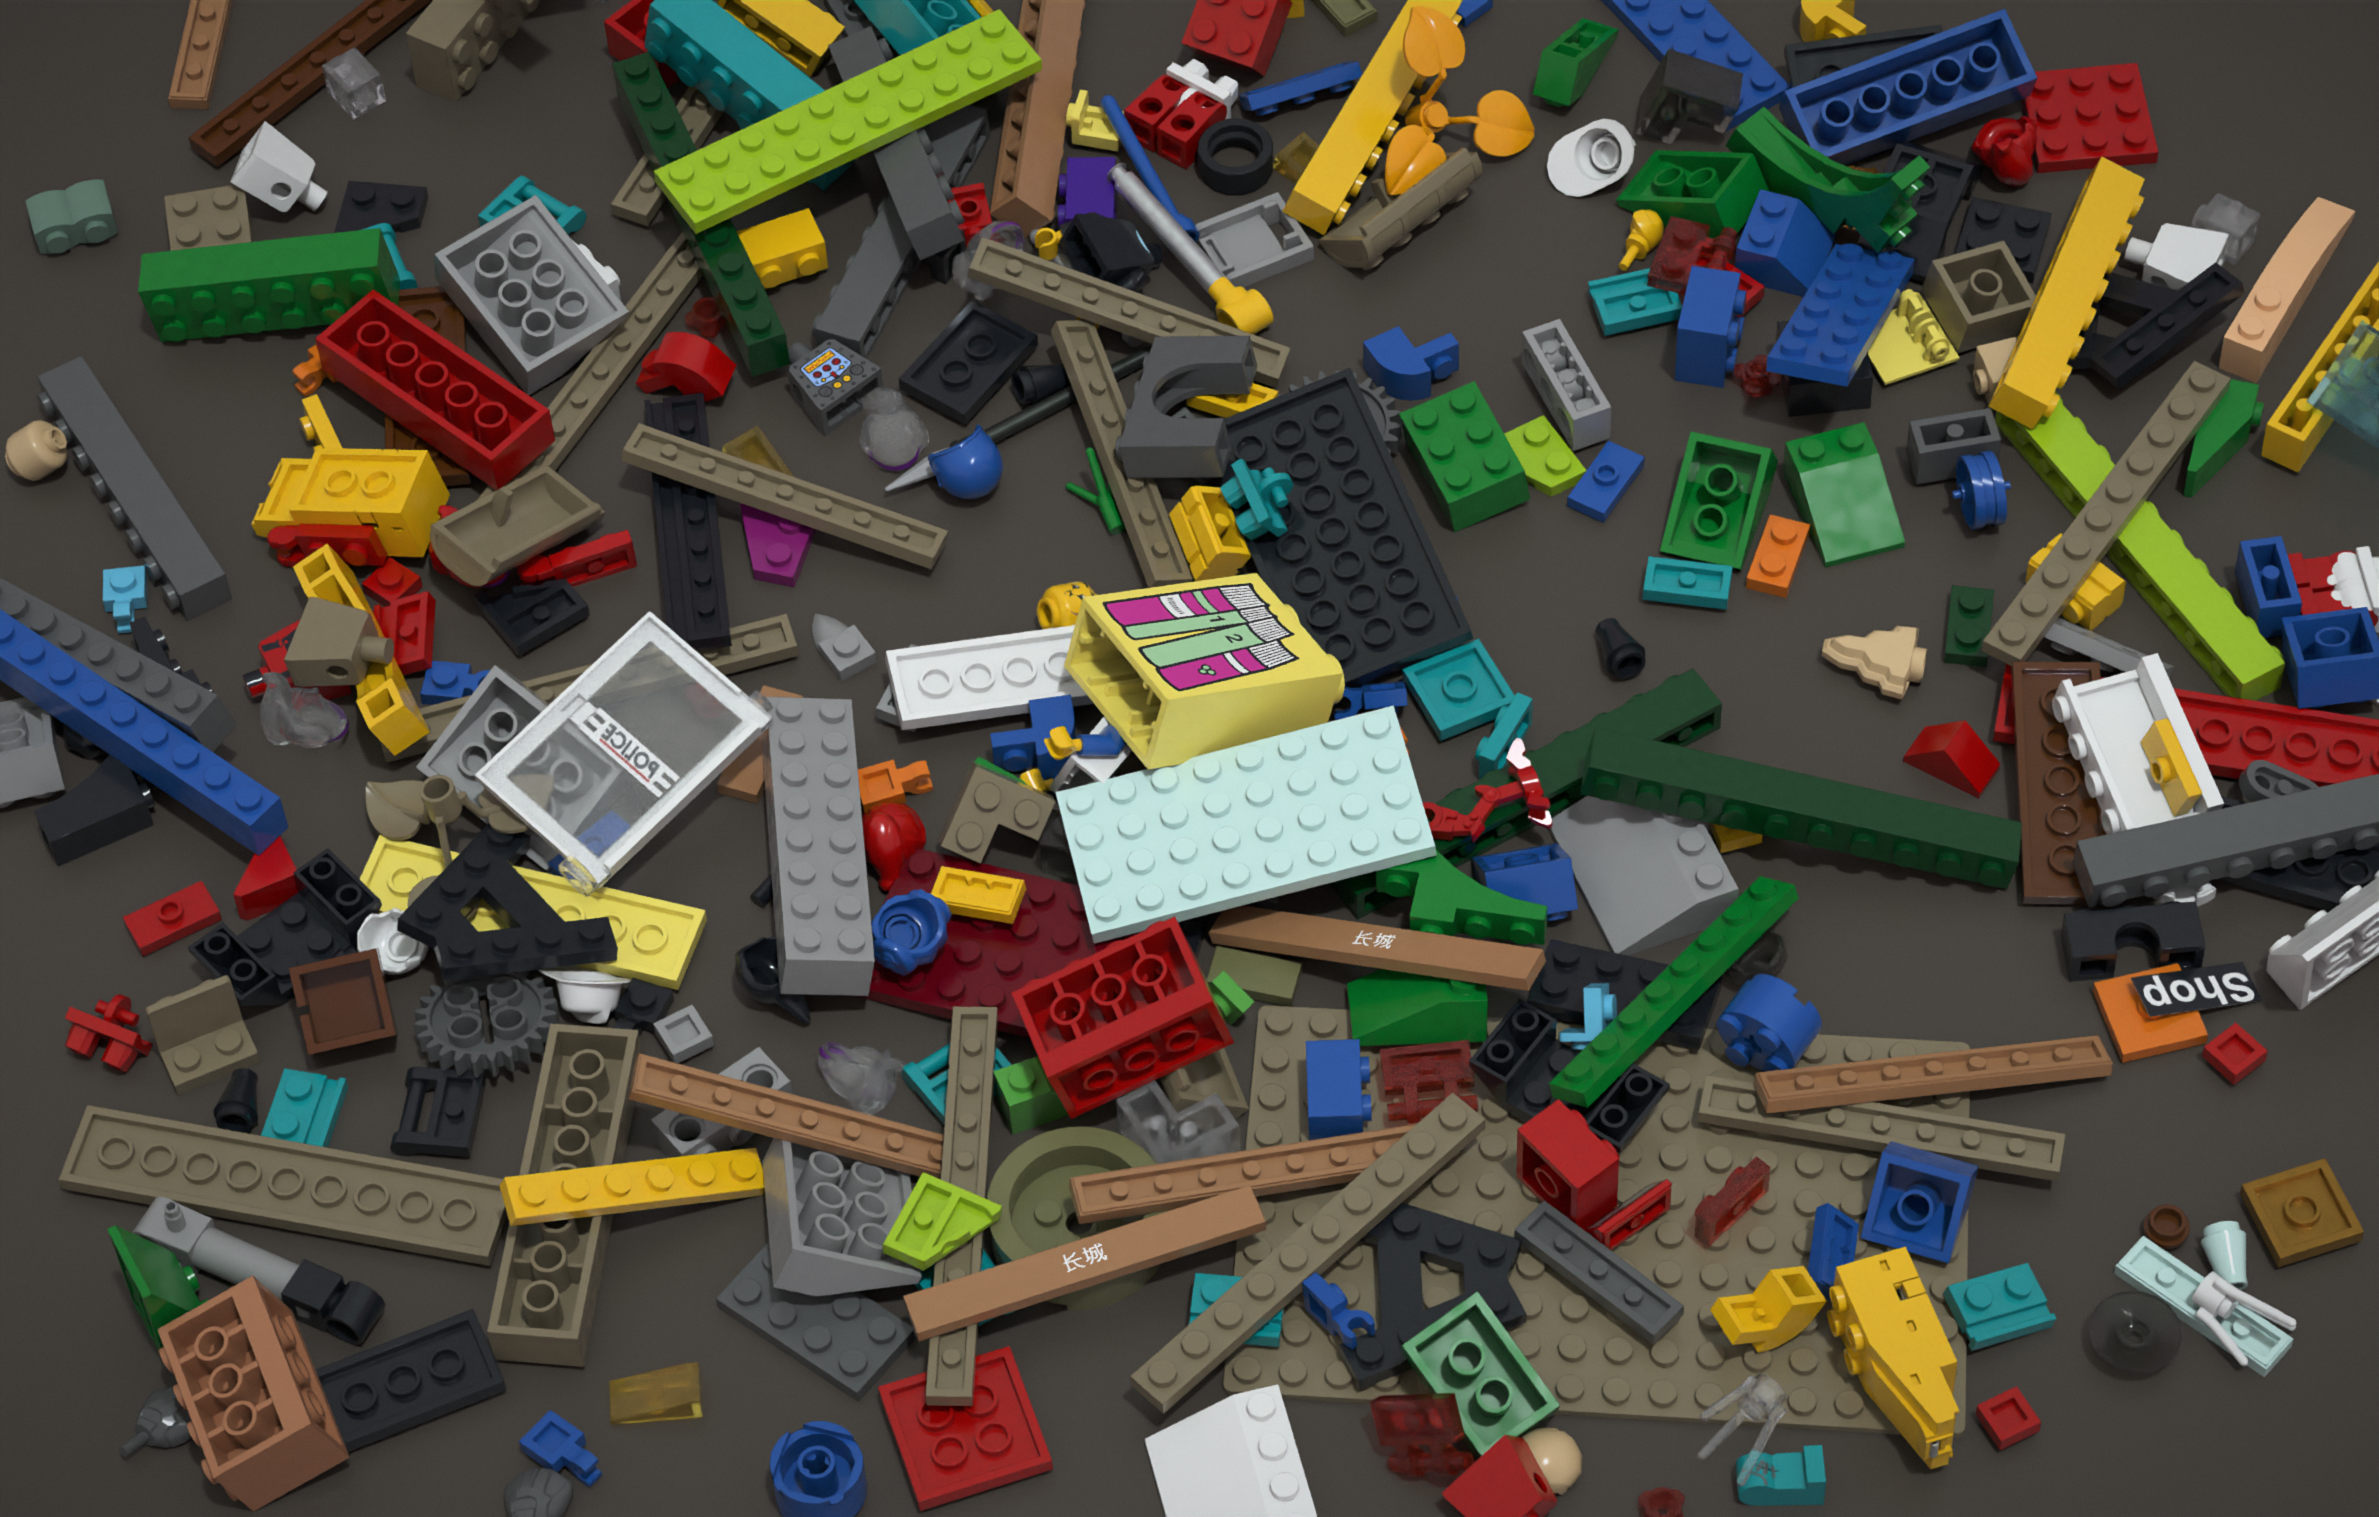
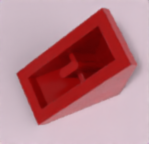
(1954, 756)
(266, 882)

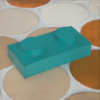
(1687, 582)
(1510, 724)

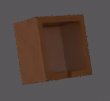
(345, 1001)

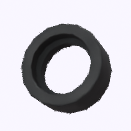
(1235, 179)

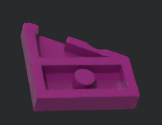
(775, 546)

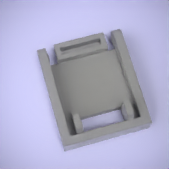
(1247, 248)

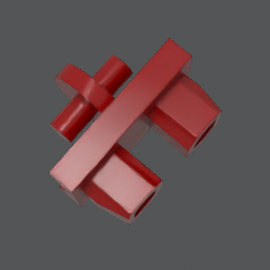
(123, 1043)

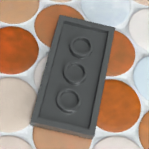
(834, 1335)

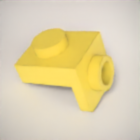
(1090, 125)

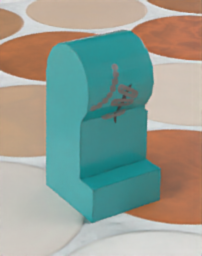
(1785, 1478)

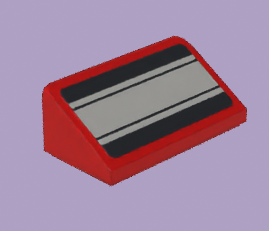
(1632, 1214)

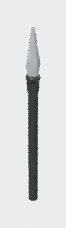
(1024, 418)

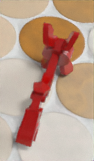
(1450, 823)

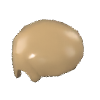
(1557, 1457)

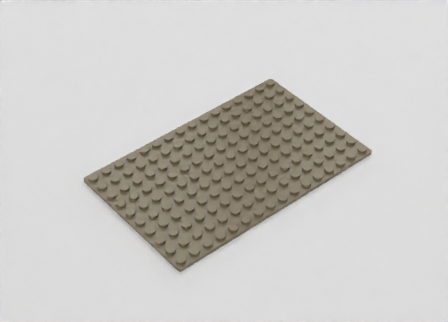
(1571, 1341)

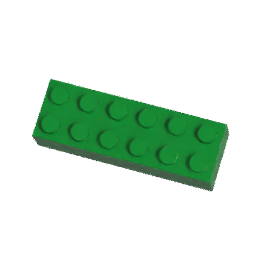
(264, 284)

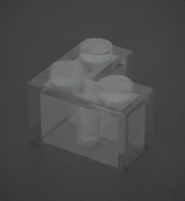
(1172, 1136)

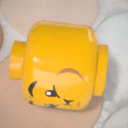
(1062, 604)

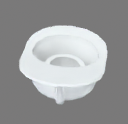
(1591, 158)
(586, 992)

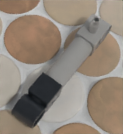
(309, 1290)

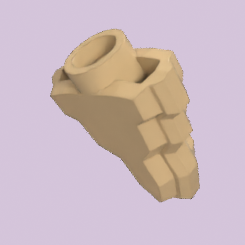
(1880, 658)

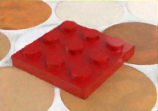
(2089, 117)
(966, 1448)

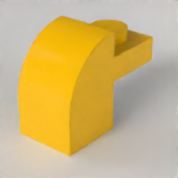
(1828, 20)
(1774, 1312)

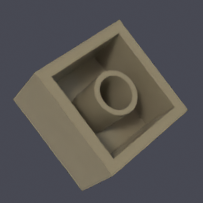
(209, 218)
(1978, 295)

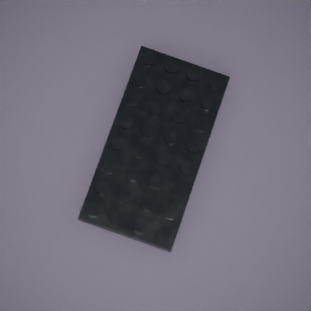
(1354, 542)

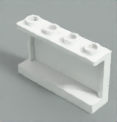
(2106, 732)

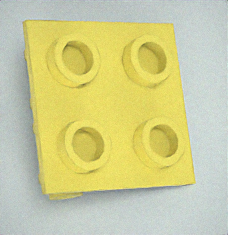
(1910, 341)

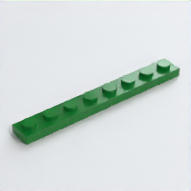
(1673, 991)

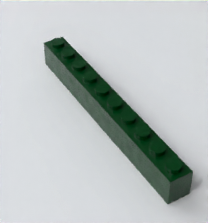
(718, 248)
(1672, 713)
(1801, 808)

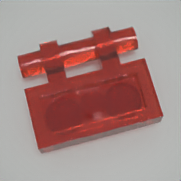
(1683, 247)
(1425, 1069)
(1421, 1420)

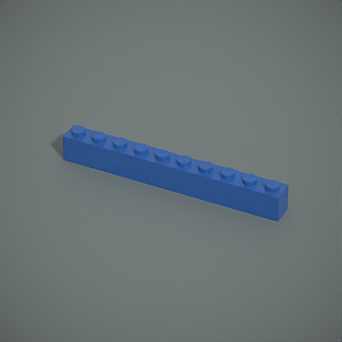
(139, 738)

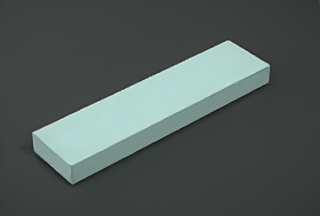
(2166, 1277)

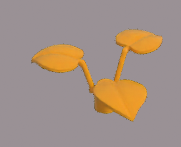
(1503, 124)

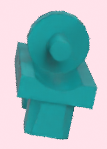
(1264, 495)

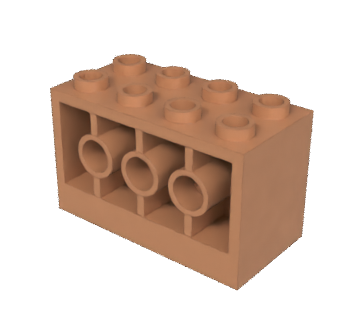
(251, 1394)

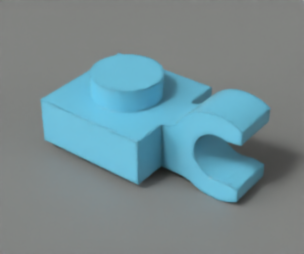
(123, 593)

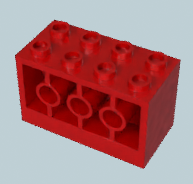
(1122, 1017)

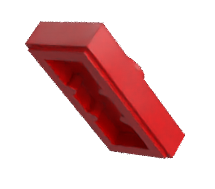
(172, 918)

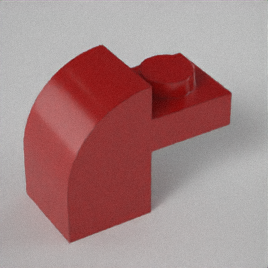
(688, 364)

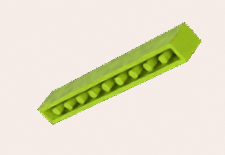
(2154, 560)

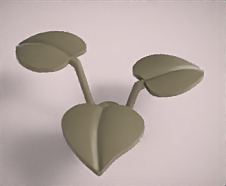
(402, 806)

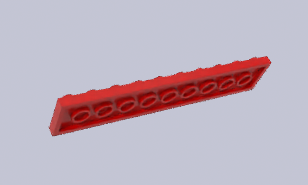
(2239, 731)

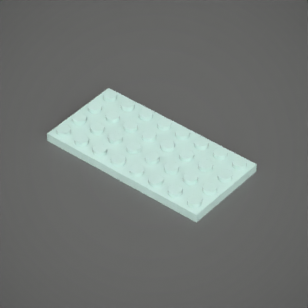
(1245, 824)

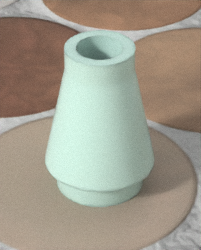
(2226, 1251)

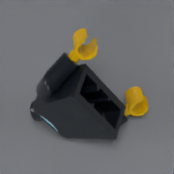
(1103, 249)

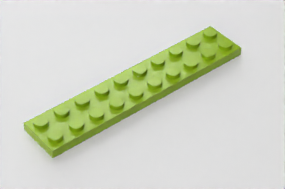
(847, 121)

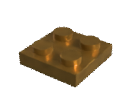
(2301, 1212)

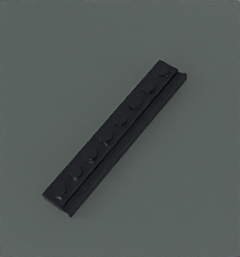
(689, 535)

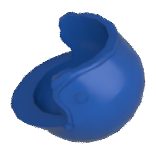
(969, 467)

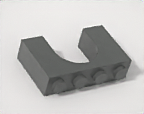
(1172, 372)

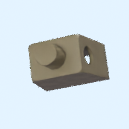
(334, 645)

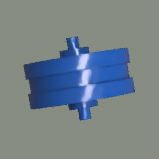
(1981, 490)

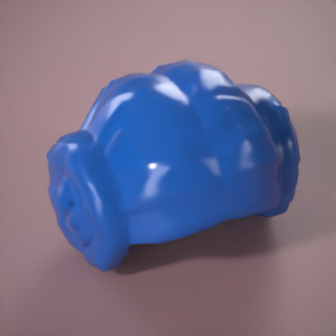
(910, 931)

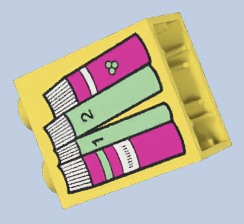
(1200, 667)

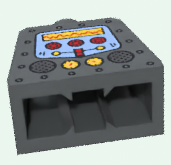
(830, 382)

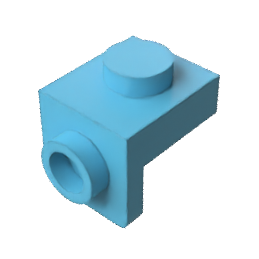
(1598, 1012)

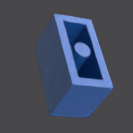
(2267, 583)
(1335, 1088)

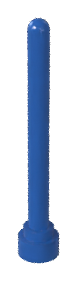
(1143, 163)

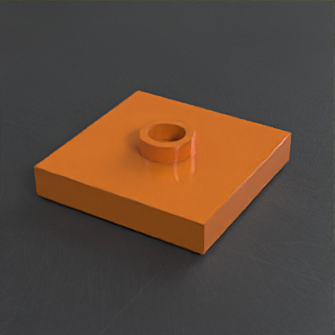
(2132, 1028)

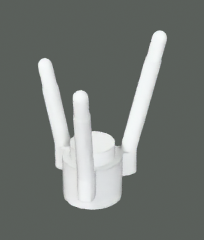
(2221, 1298)

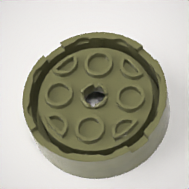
(1039, 1204)

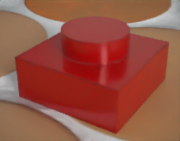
(391, 583)
(2234, 1053)
(2008, 1418)

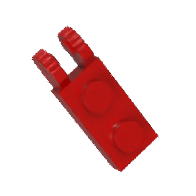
(353, 543)
(582, 563)

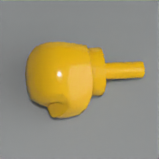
(1644, 236)

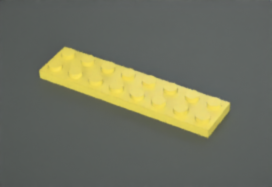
(650, 933)

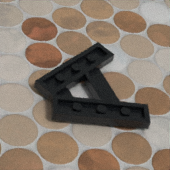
(2165, 321)
(536, 932)
(1402, 1242)

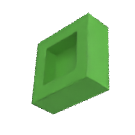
(1230, 997)

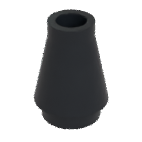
(1038, 382)
(1620, 650)
(238, 1103)

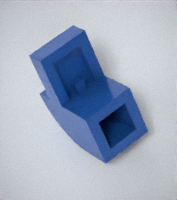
(1409, 370)
(1026, 747)

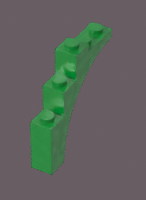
(1835, 193)
(1455, 903)

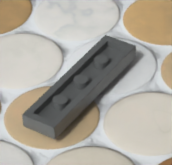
(1599, 1272)

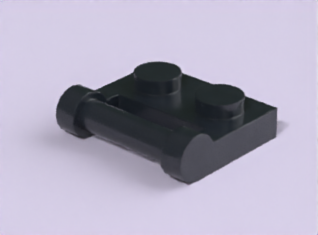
(451, 1117)

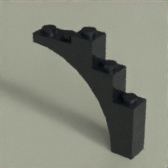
(114, 798)

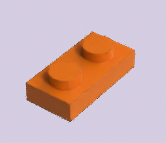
(1778, 556)

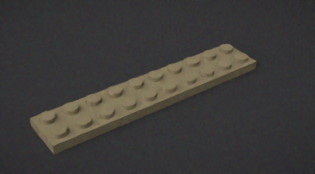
(287, 1185)

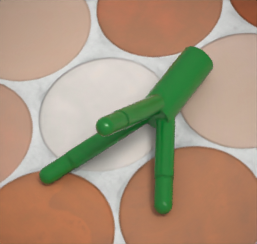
(1104, 500)

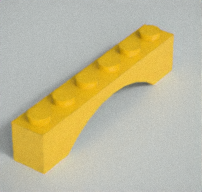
(383, 693)

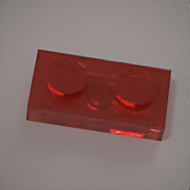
(1740, 1193)

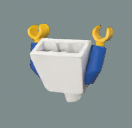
(1094, 758)

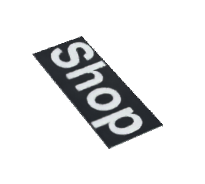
(2196, 989)

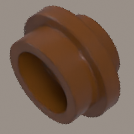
(2166, 1226)

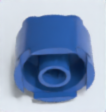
(1768, 1025)
(818, 1472)

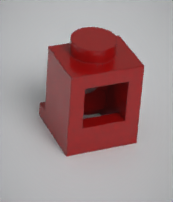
(974, 208)

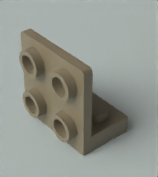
(201, 1034)

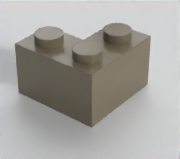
(991, 800)

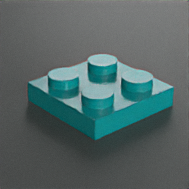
(1458, 689)

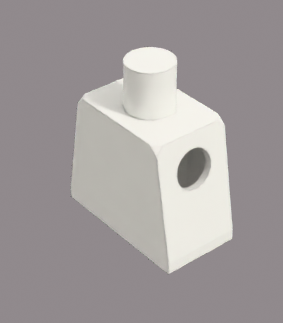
(277, 171)
(2177, 254)

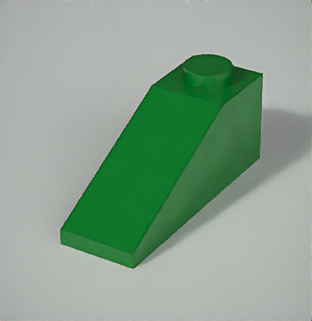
(1572, 62)
(2223, 433)

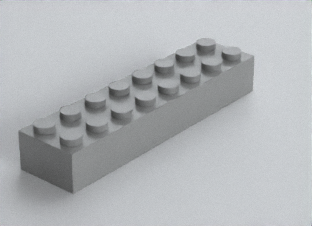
(817, 848)

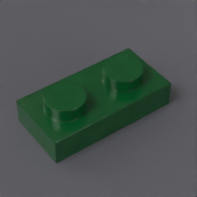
(1968, 625)

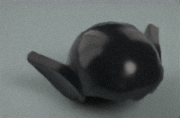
(759, 977)

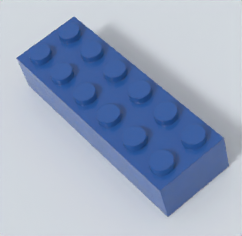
(1911, 90)

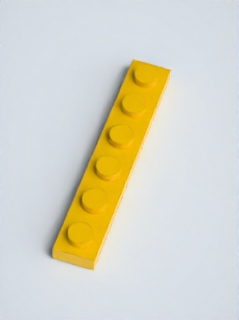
(632, 1186)

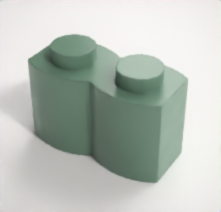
(71, 216)

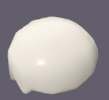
(397, 951)

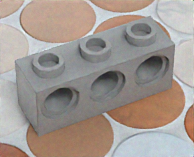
(1566, 385)
(673, 1127)

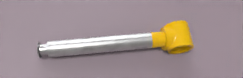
(1235, 305)

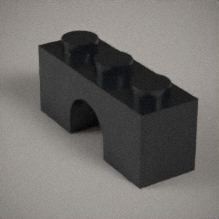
(2165, 931)

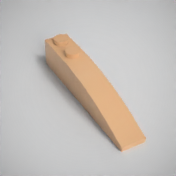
(2283, 289)

